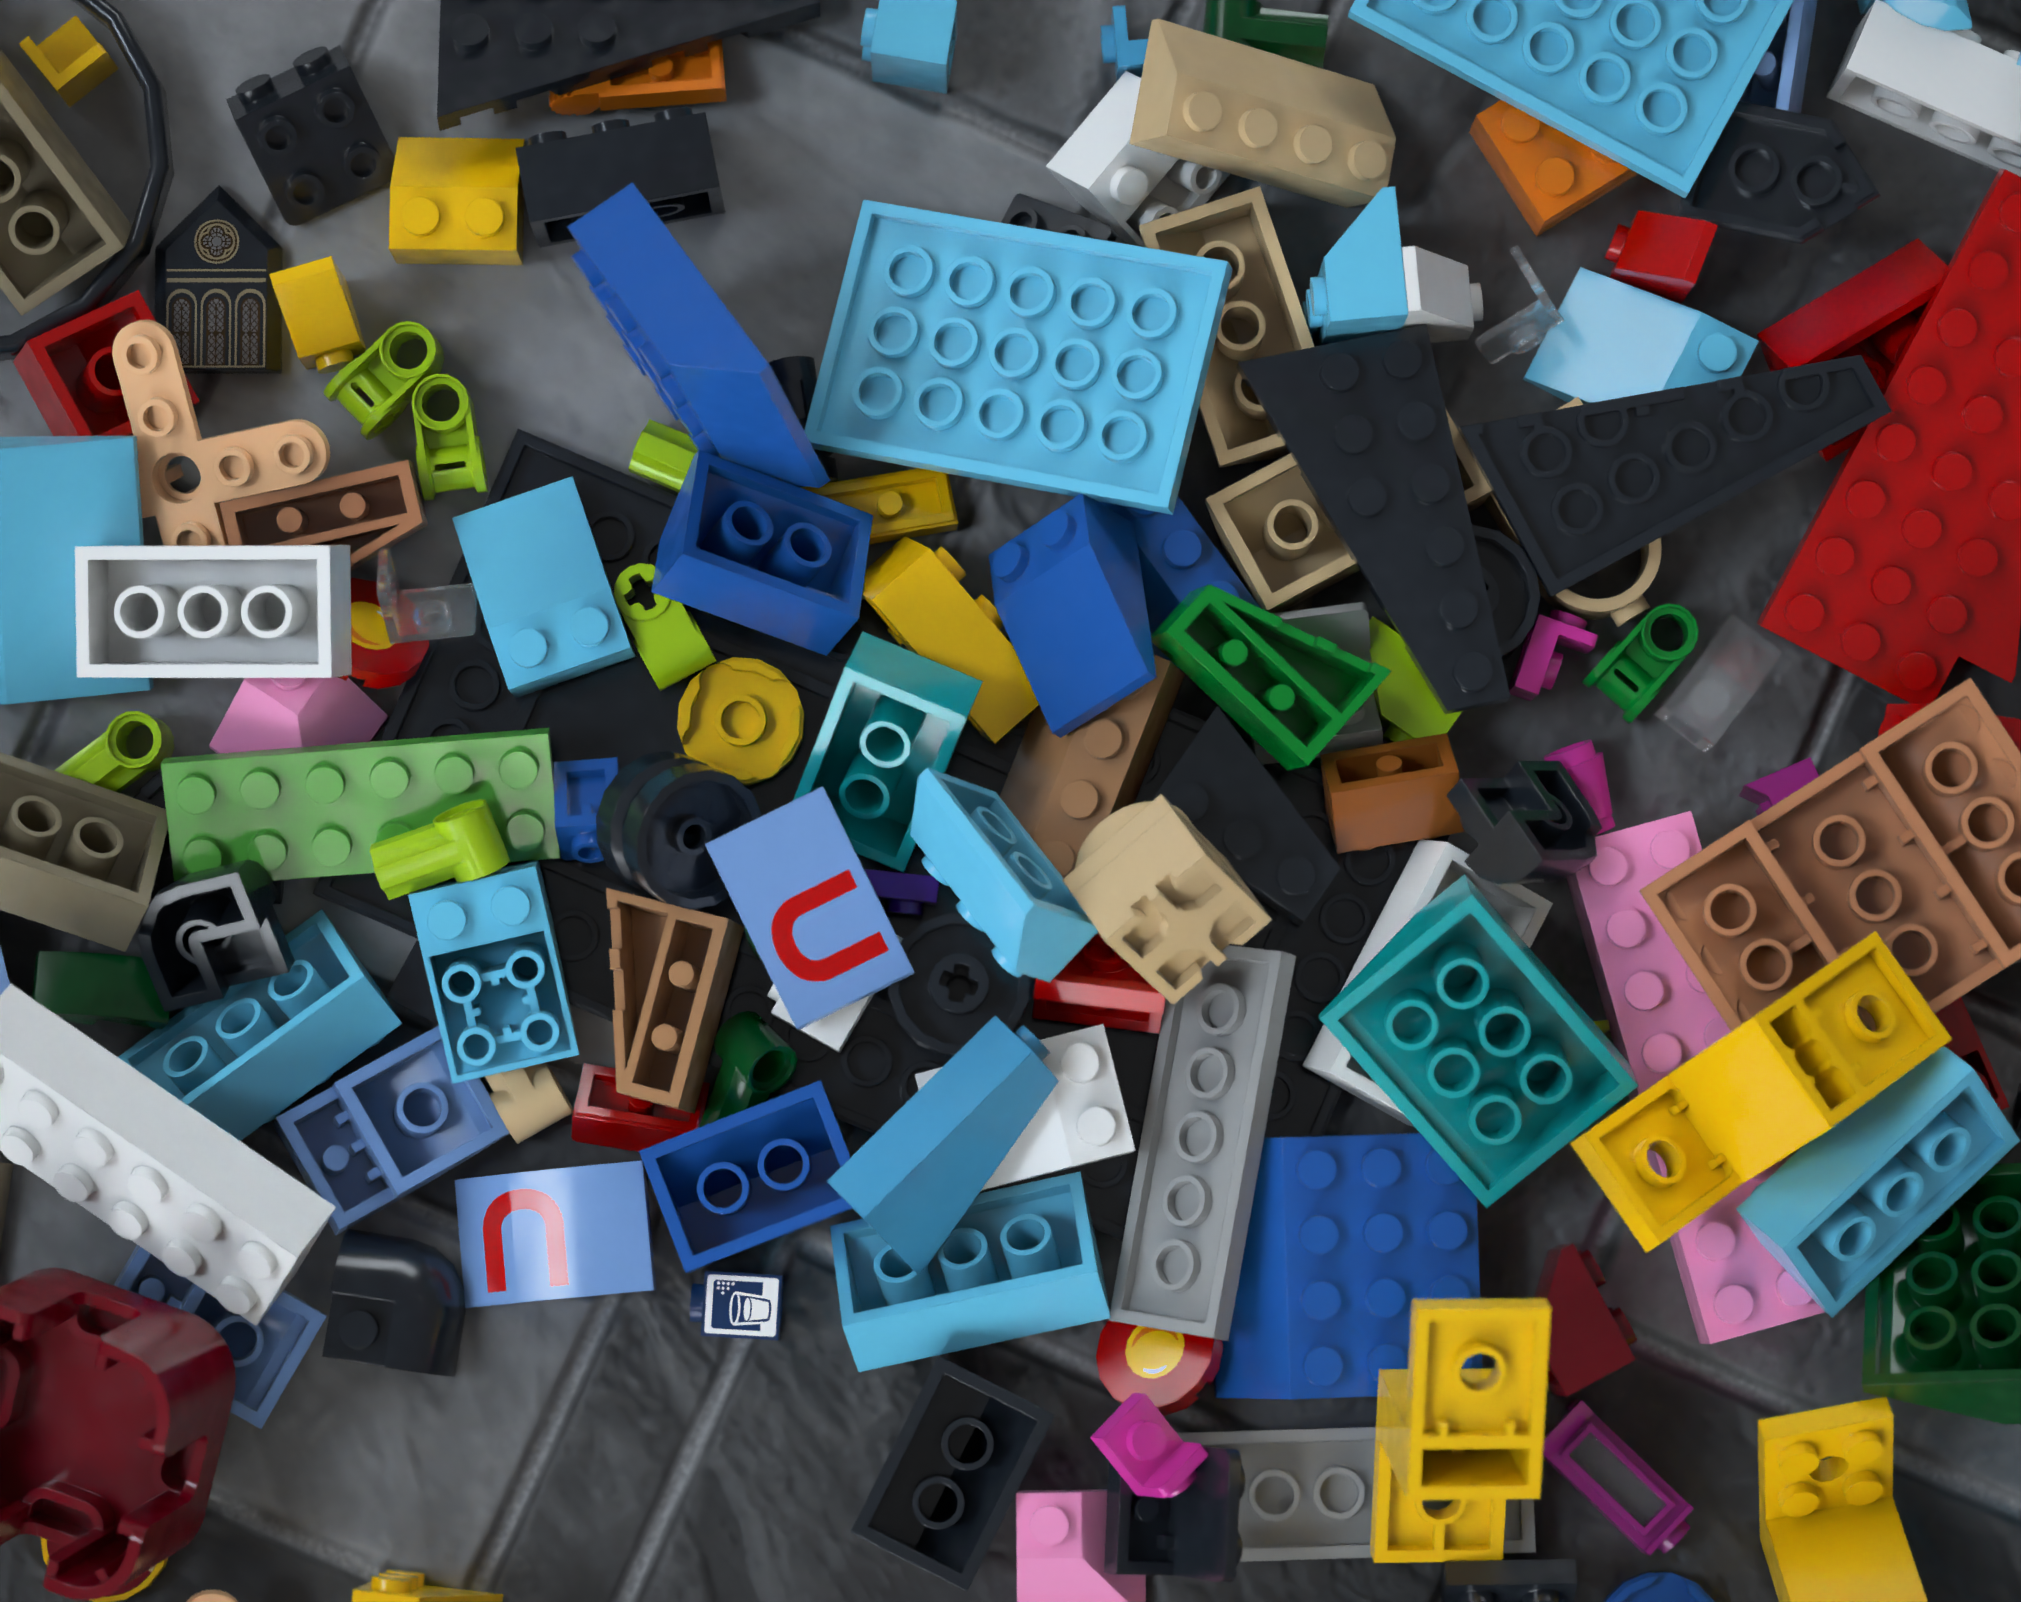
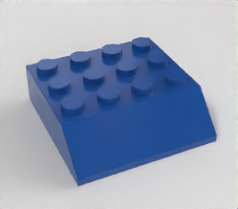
(689, 342)
(1336, 1256)

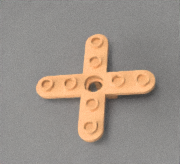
(228, 463)

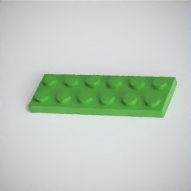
(326, 804)

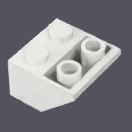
(1123, 181)

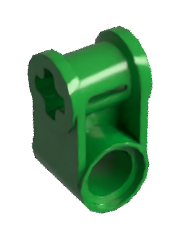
(1641, 662)

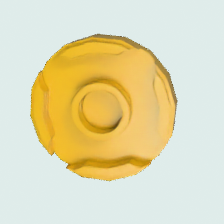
(741, 719)

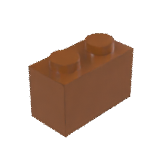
(1390, 793)

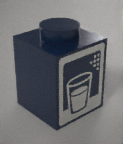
(738, 1305)

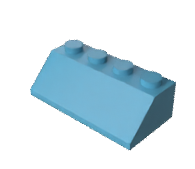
(270, 1036)
(1878, 1178)
(1007, 1271)

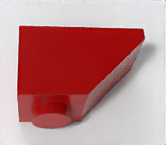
(1660, 253)

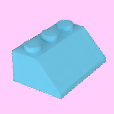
(1360, 278)
(998, 876)

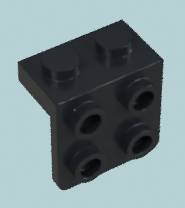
(312, 135)
(1179, 1534)

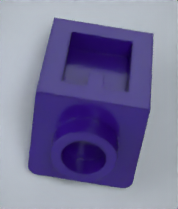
(904, 891)

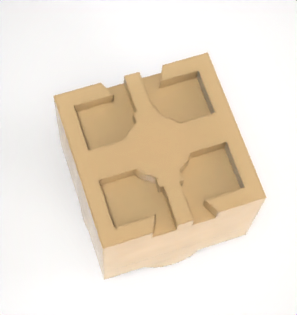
(1162, 895)

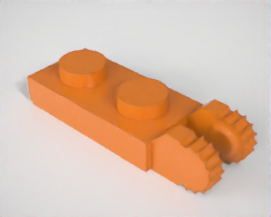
(667, 83)

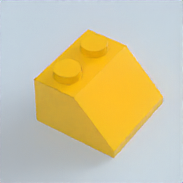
(456, 201)

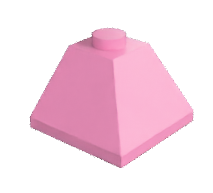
(297, 714)
(1064, 1549)

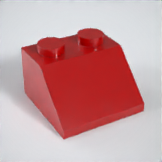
(75, 374)

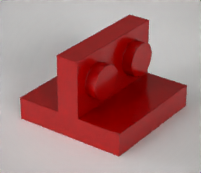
(1100, 990)

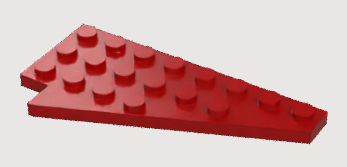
(1924, 516)

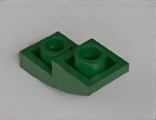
(97, 987)

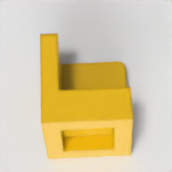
(71, 60)

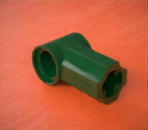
(1276, 31)
(752, 1066)

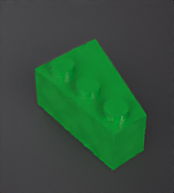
(1266, 674)

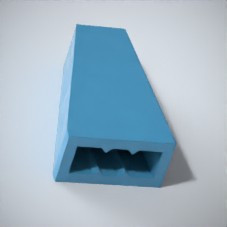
(947, 1141)

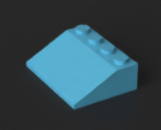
(51, 500)

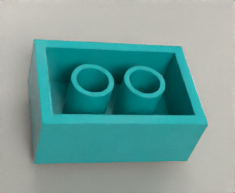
(879, 734)

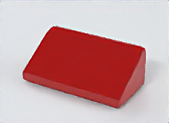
(622, 1122)

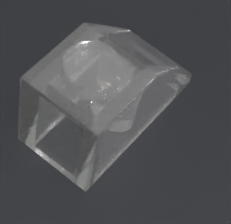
(1718, 683)

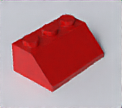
(1862, 317)

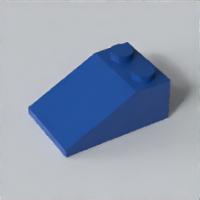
(1076, 610)

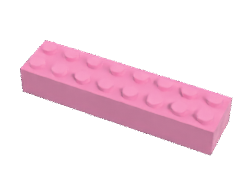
(1657, 1024)

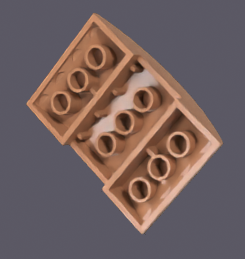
(1891, 841)

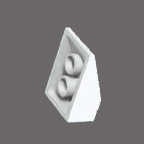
(1080, 1117)

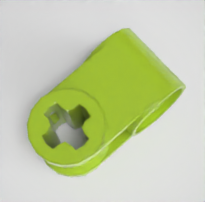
(383, 379)
(447, 442)
(663, 635)

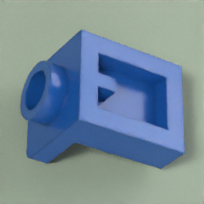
(577, 798)

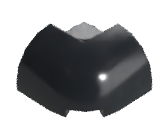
(1527, 824)
(213, 934)
(395, 1305)

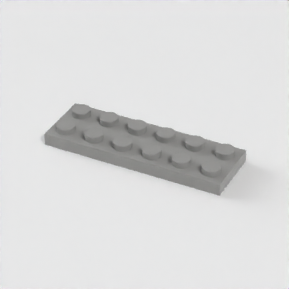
(1202, 1146)
(1314, 1494)

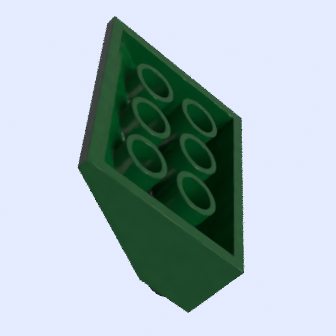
(1949, 1309)

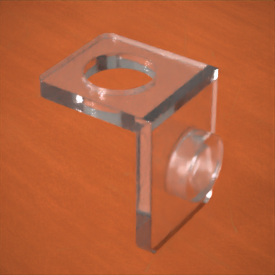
(1525, 328)
(424, 611)

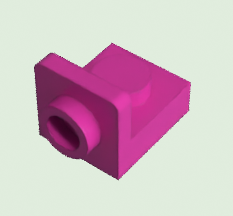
(1538, 661)
(1148, 1449)

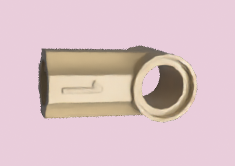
(528, 1100)

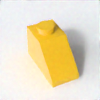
(319, 314)

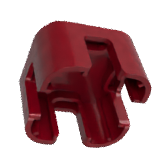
(106, 1426)

